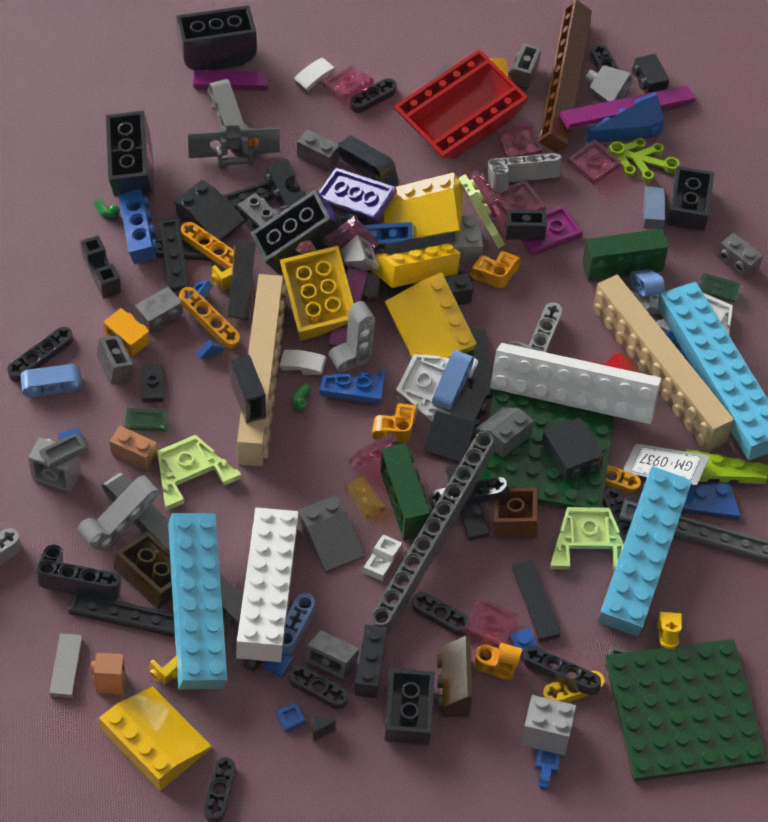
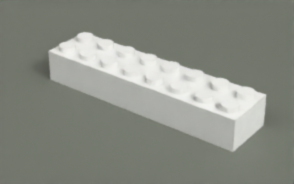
(575, 383)
(267, 585)

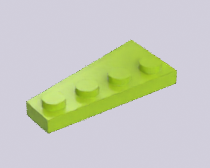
(732, 469)

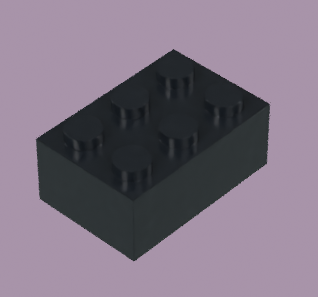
(690, 198)
(409, 706)

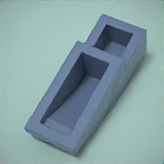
(653, 208)

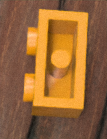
(132, 333)

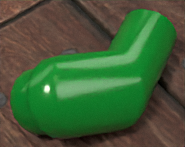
(110, 212)
(298, 397)

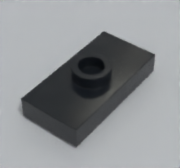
(152, 382)

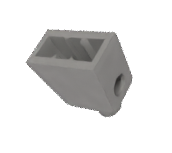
(609, 83)

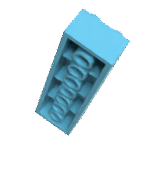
(644, 551)
(197, 601)

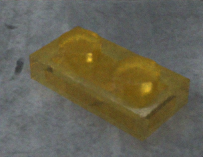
(364, 497)

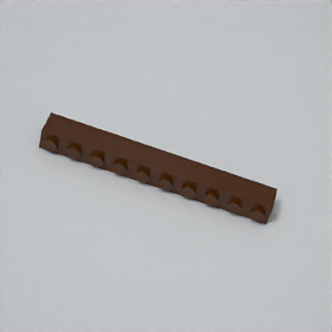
(565, 74)

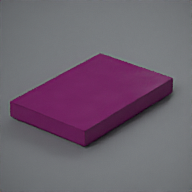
(560, 230)

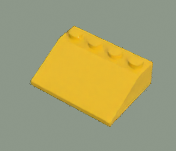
(429, 204)
(417, 264)
(317, 291)
(430, 319)
(154, 736)

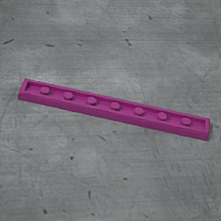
(597, 112)

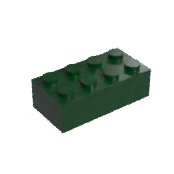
(624, 253)
(404, 490)

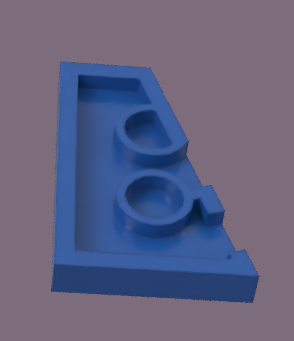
(359, 388)
(712, 499)

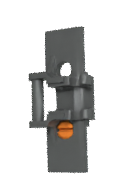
(234, 137)

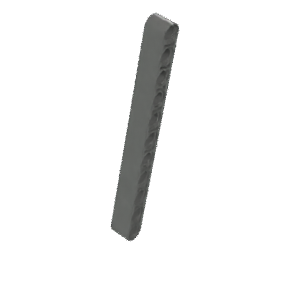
(154, 522)
(434, 540)

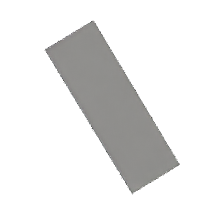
(66, 665)

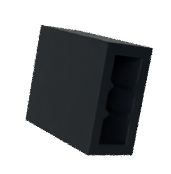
(247, 388)
(572, 449)

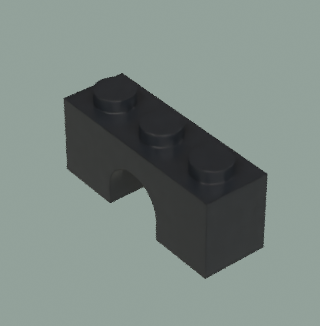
(279, 177)
(102, 272)
(370, 661)

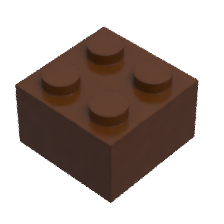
(517, 513)

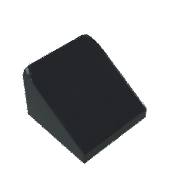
(323, 726)

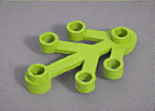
(641, 157)

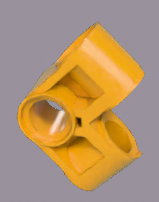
(496, 272)
(400, 424)
(501, 661)

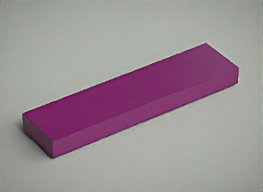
(238, 79)
(356, 282)

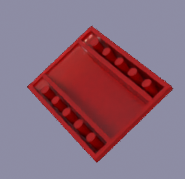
(462, 105)

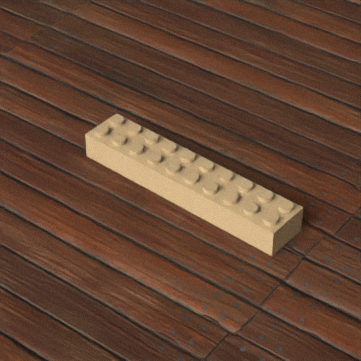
(264, 352)
(660, 358)

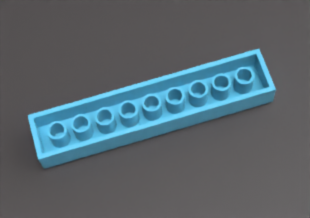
(718, 364)

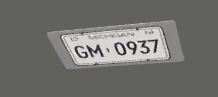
(678, 462)

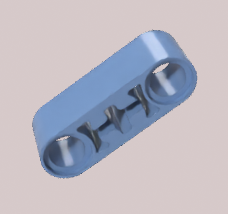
(647, 282)
(51, 380)
(452, 380)
(304, 616)

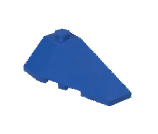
(638, 121)

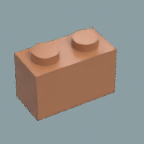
(133, 448)
(109, 673)

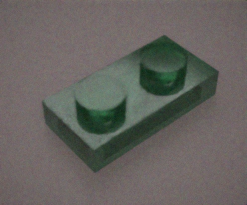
(719, 287)
(146, 419)

